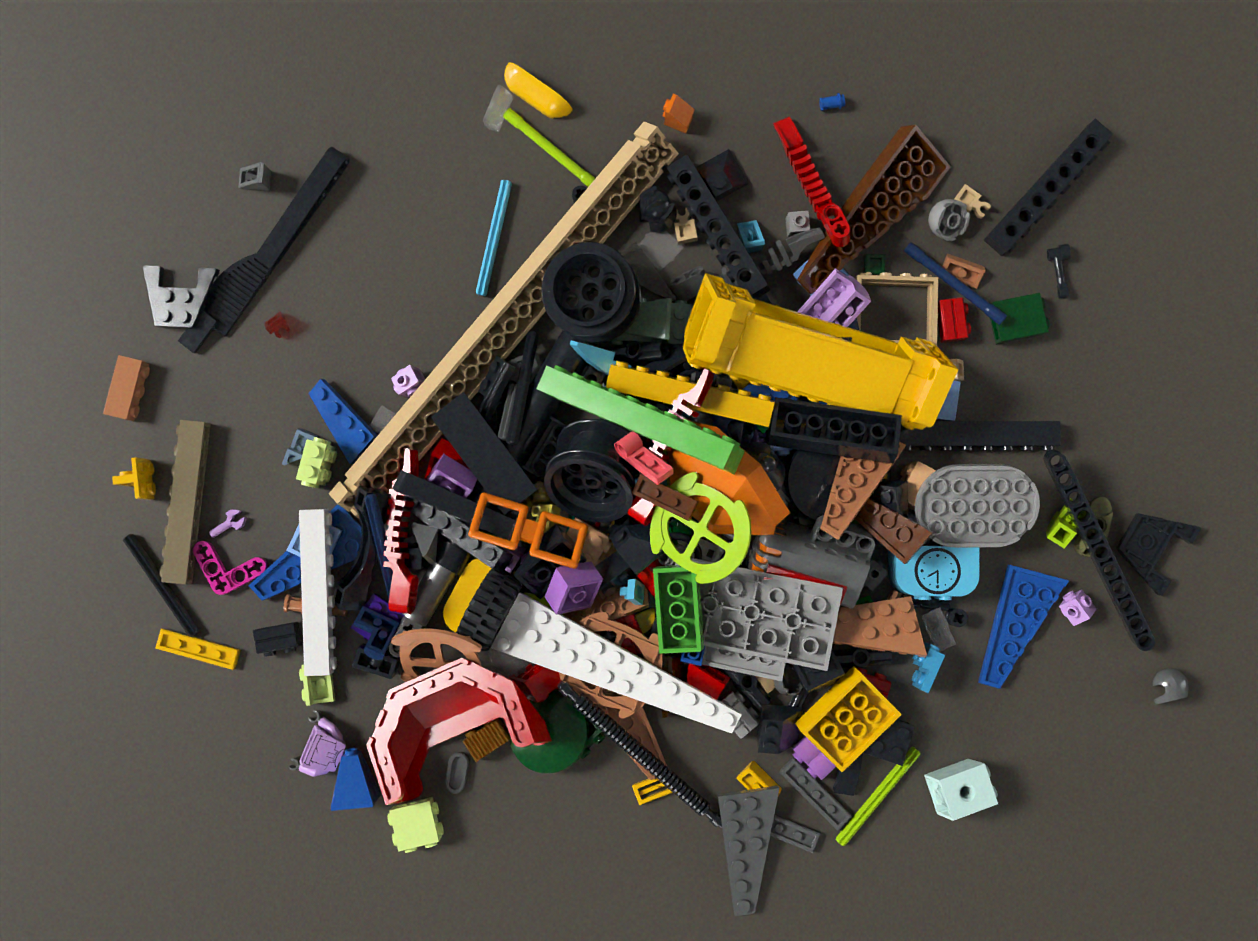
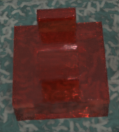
(275, 323)

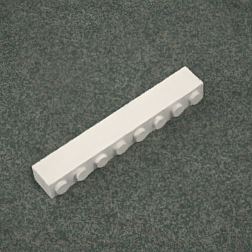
(316, 592)

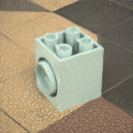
(961, 789)

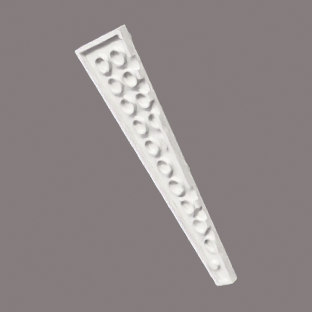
(569, 648)

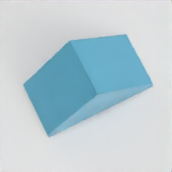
(751, 236)

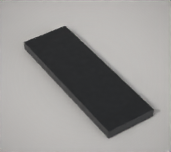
(483, 451)

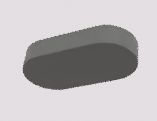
(457, 772)

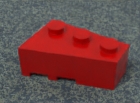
(537, 682)

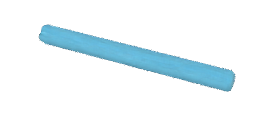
(493, 238)

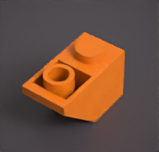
(678, 113)

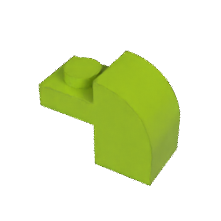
(1062, 528)

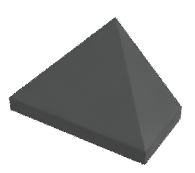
(427, 541)

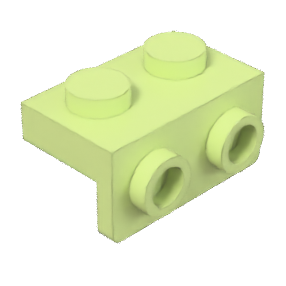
(317, 688)

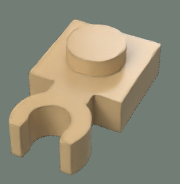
(971, 199)
(685, 228)

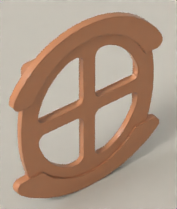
(409, 639)
(648, 647)

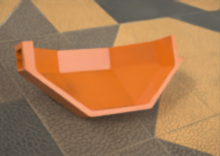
(748, 484)

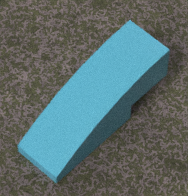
(596, 357)

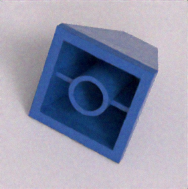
(354, 783)

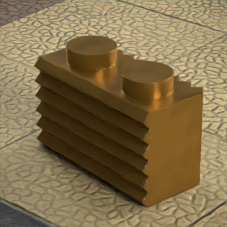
(486, 739)

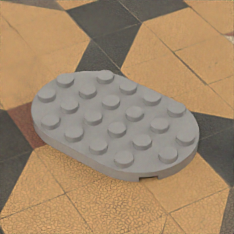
(977, 505)

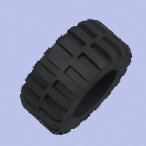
(489, 608)

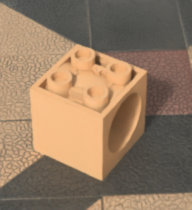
(915, 474)

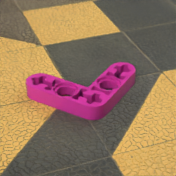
(228, 577)

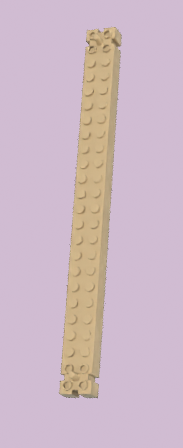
(508, 314)

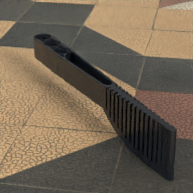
(243, 279)

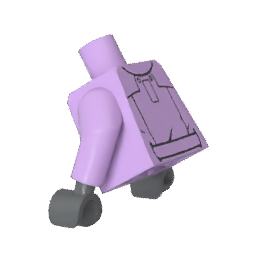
(322, 749)

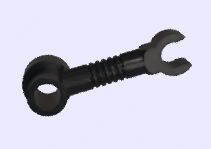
(1058, 255)

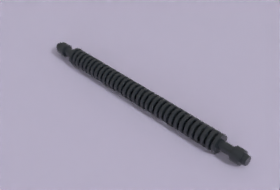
(640, 753)

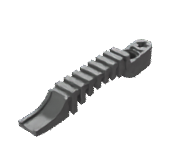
(688, 284)

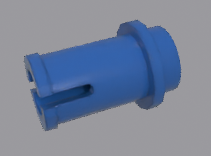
(832, 102)

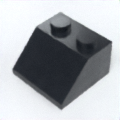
(777, 728)

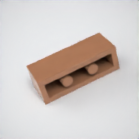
(126, 388)

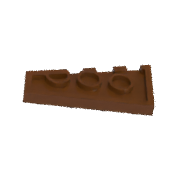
(893, 530)

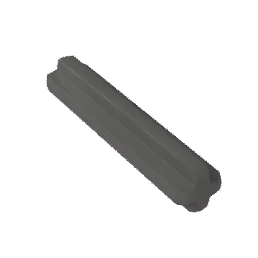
(503, 430)

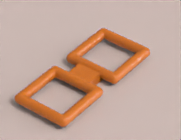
(528, 530)

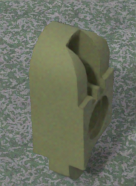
(1102, 510)

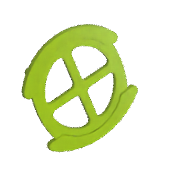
(735, 551)

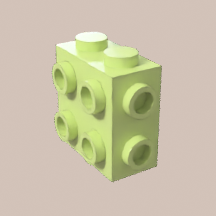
(316, 463)
(415, 824)

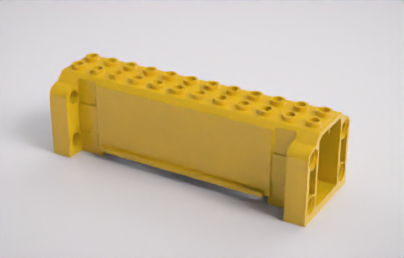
(805, 357)

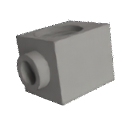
(797, 222)

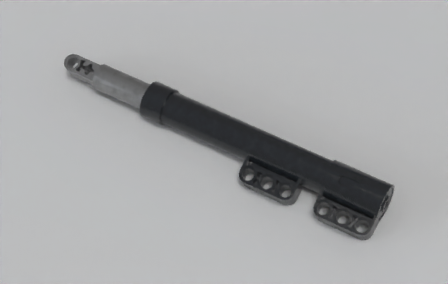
(535, 434)

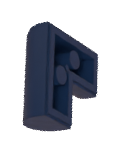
(381, 630)

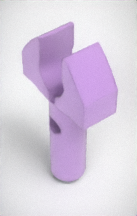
(228, 523)

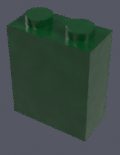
(1023, 319)

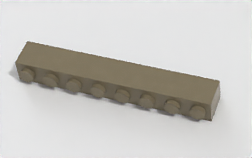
(185, 502)

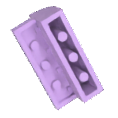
(837, 300)

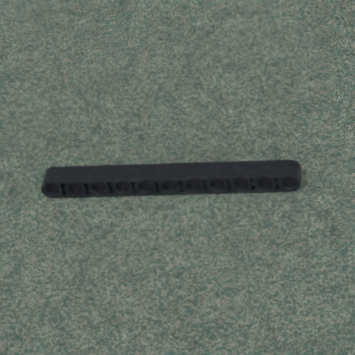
(1106, 557)

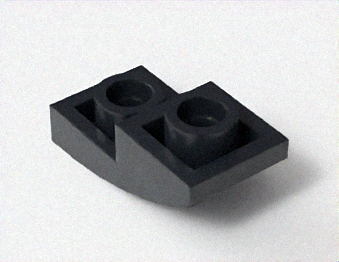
(848, 779)

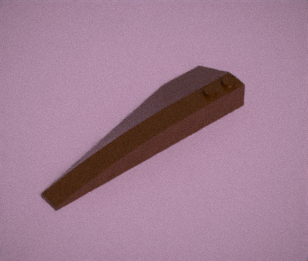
(891, 187)

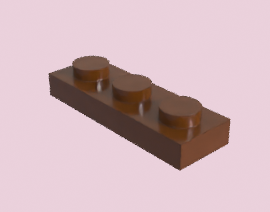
(665, 497)

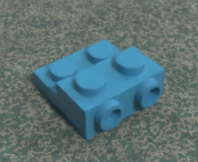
(928, 668)

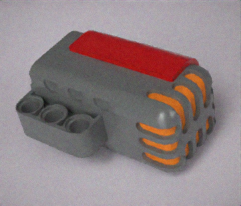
(816, 556)

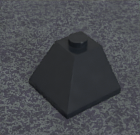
(722, 175)
(634, 546)

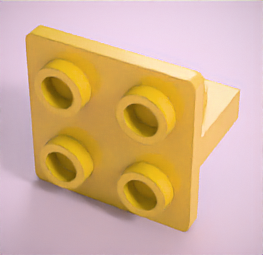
(139, 477)

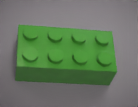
(678, 610)

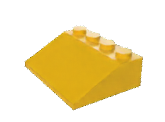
(847, 719)

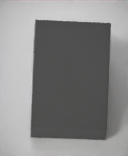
(255, 177)

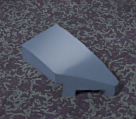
(297, 447)

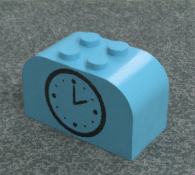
(936, 572)

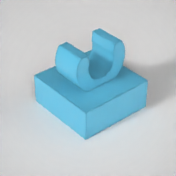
(633, 592)

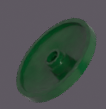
(567, 731)

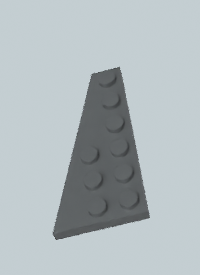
(746, 833)

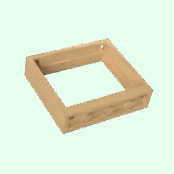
(907, 279)

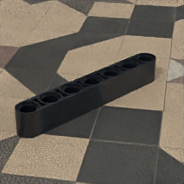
(453, 505)

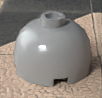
(948, 219)

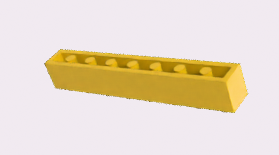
(666, 389)

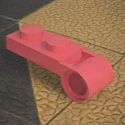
(633, 451)

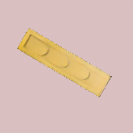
(198, 649)

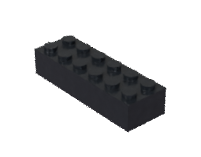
(835, 430)

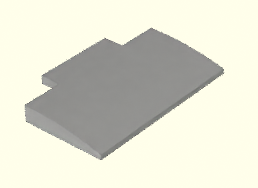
(766, 623)

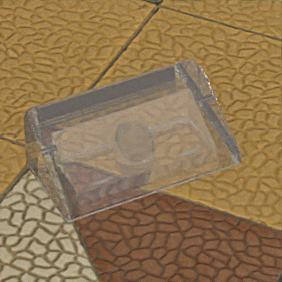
(498, 105)

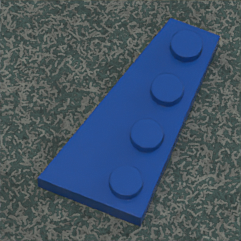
(344, 423)

